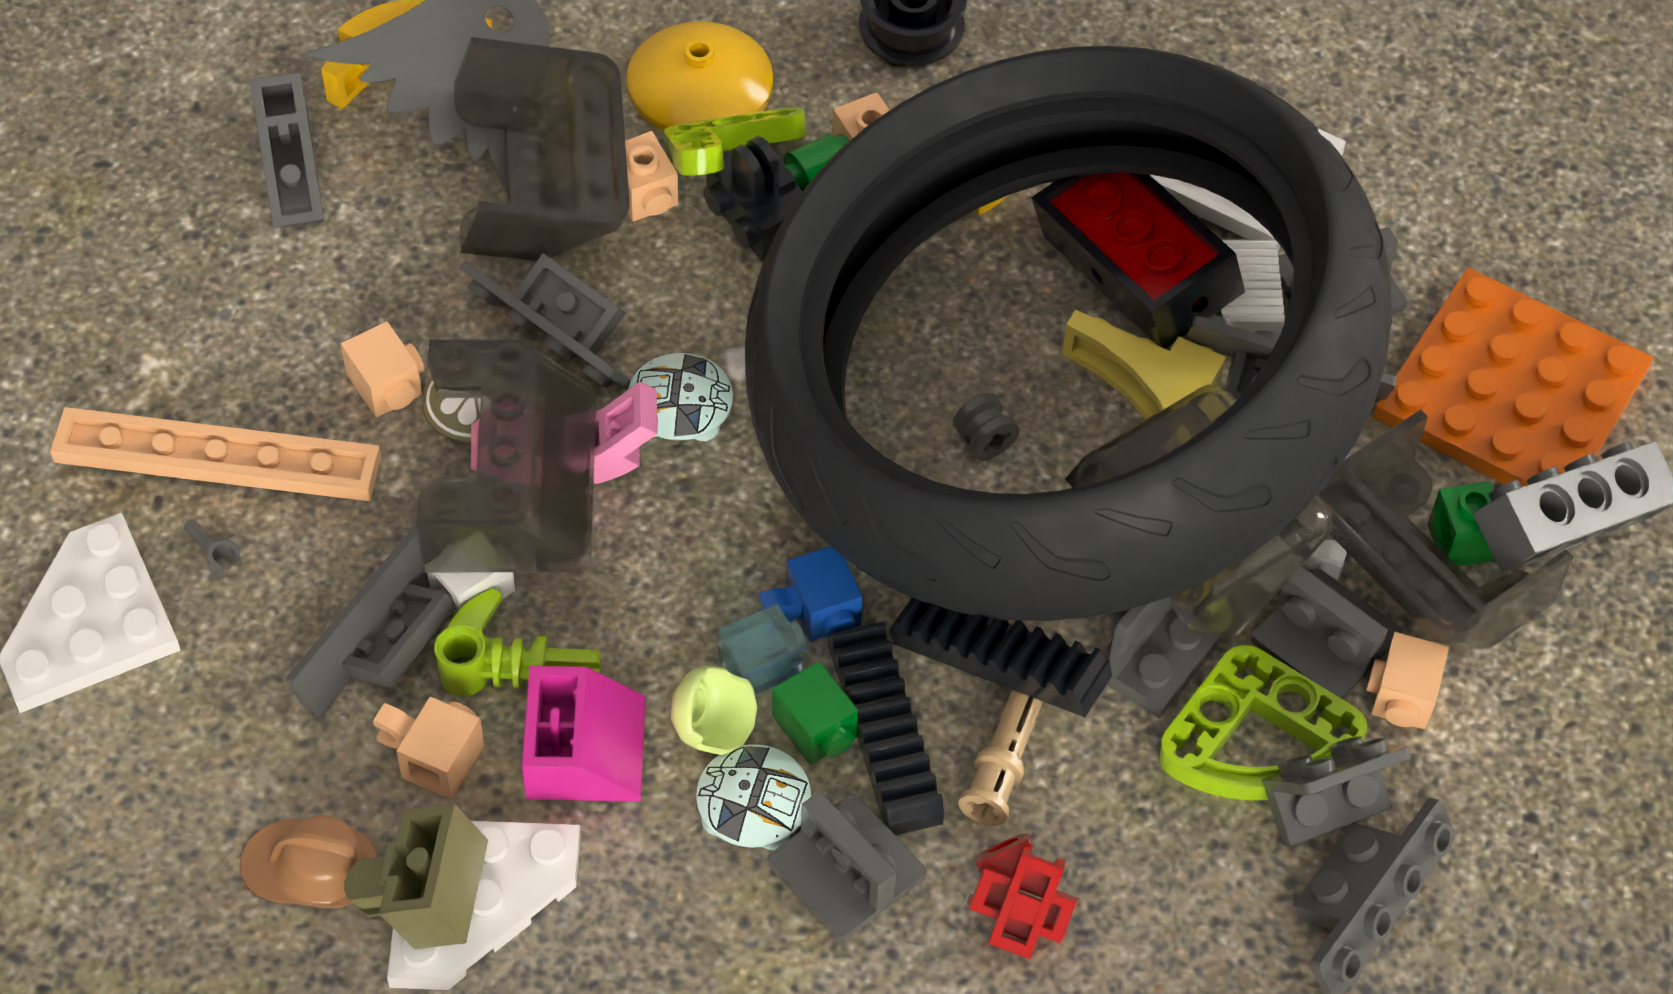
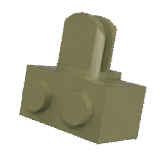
(425, 878)

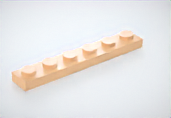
(216, 454)

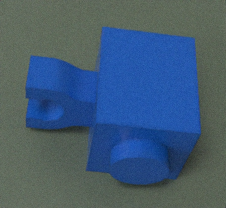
(818, 593)

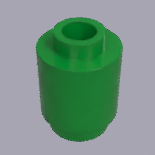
(811, 157)

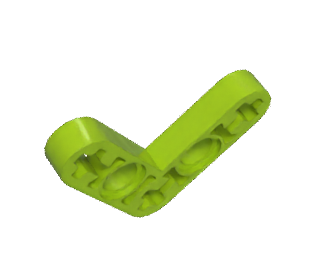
(699, 145)

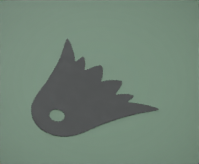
(425, 55)

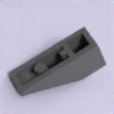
(287, 150)

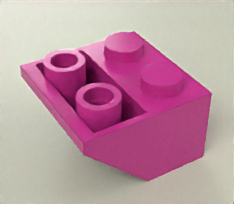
(582, 736)

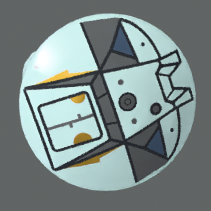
(690, 393)
(752, 796)

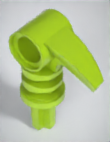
(489, 655)

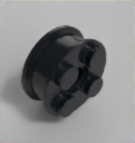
(912, 29)

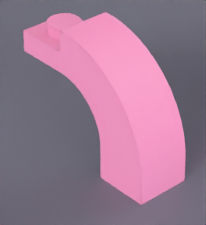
(619, 432)

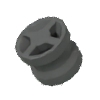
(985, 426)

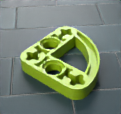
(1240, 698)

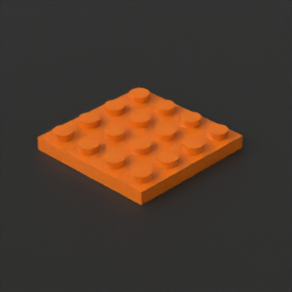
(1513, 382)

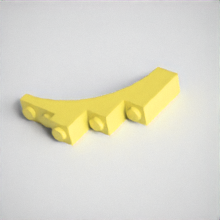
(1139, 367)

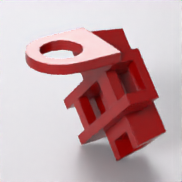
(1021, 915)

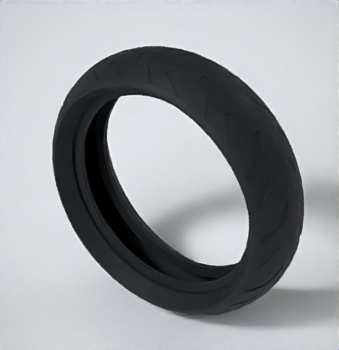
(1004, 133)

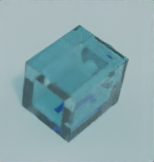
(762, 648)

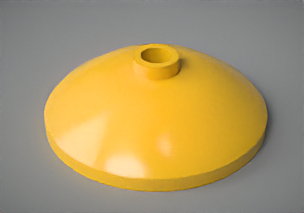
(698, 74)

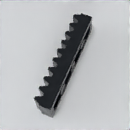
(1005, 654)
(887, 729)

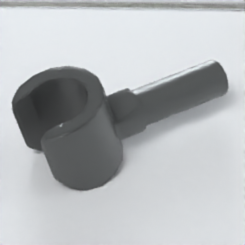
(213, 548)

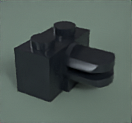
(752, 194)

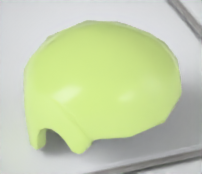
(713, 709)

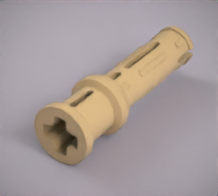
(1000, 764)

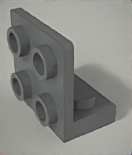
(1155, 654)
(1333, 790)

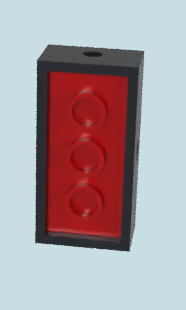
(1140, 250)

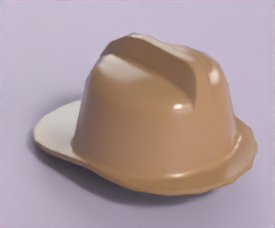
(304, 861)

